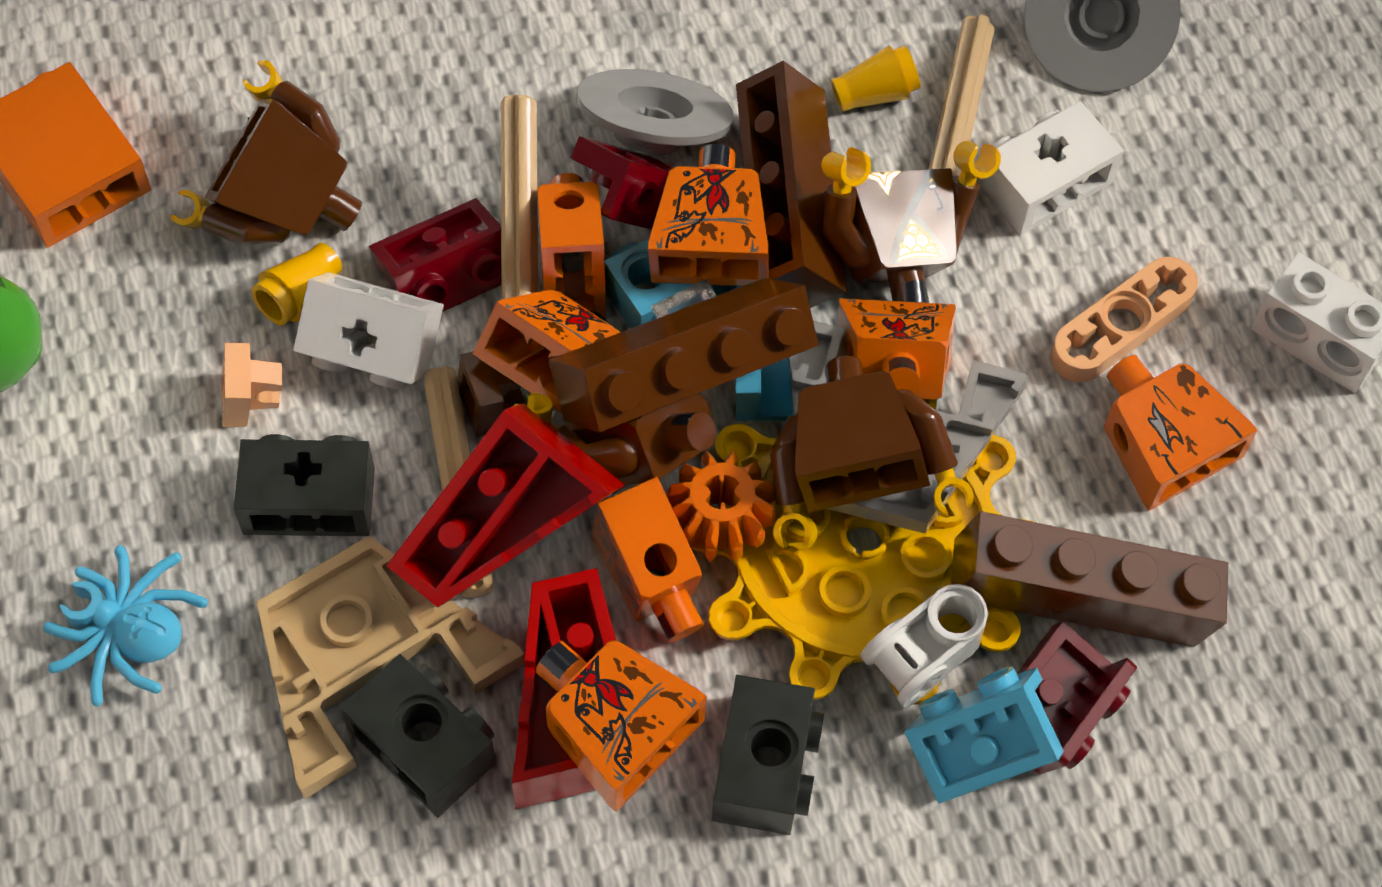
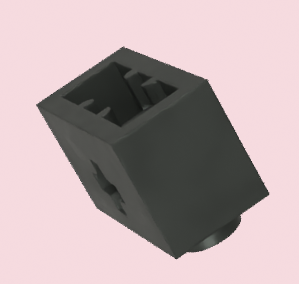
(273, 493)

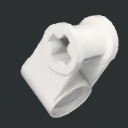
(919, 651)

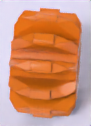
(723, 485)

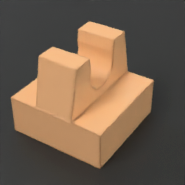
(247, 384)

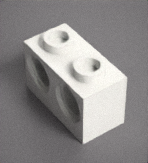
(1323, 322)

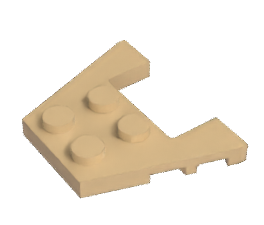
(343, 627)

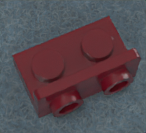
(632, 180)
(444, 256)

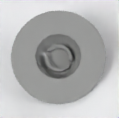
(1101, 41)
(654, 109)

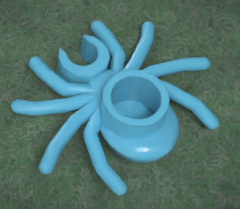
(122, 623)

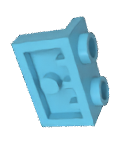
(983, 734)

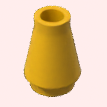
(877, 80)
(283, 286)

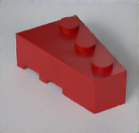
(499, 504)
(560, 610)

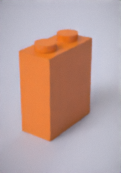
(65, 156)

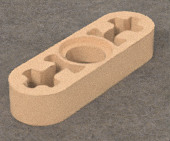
(1130, 295)

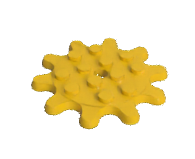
(841, 599)

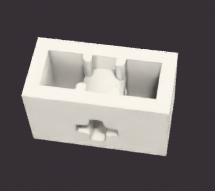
(1052, 167)
(401, 322)

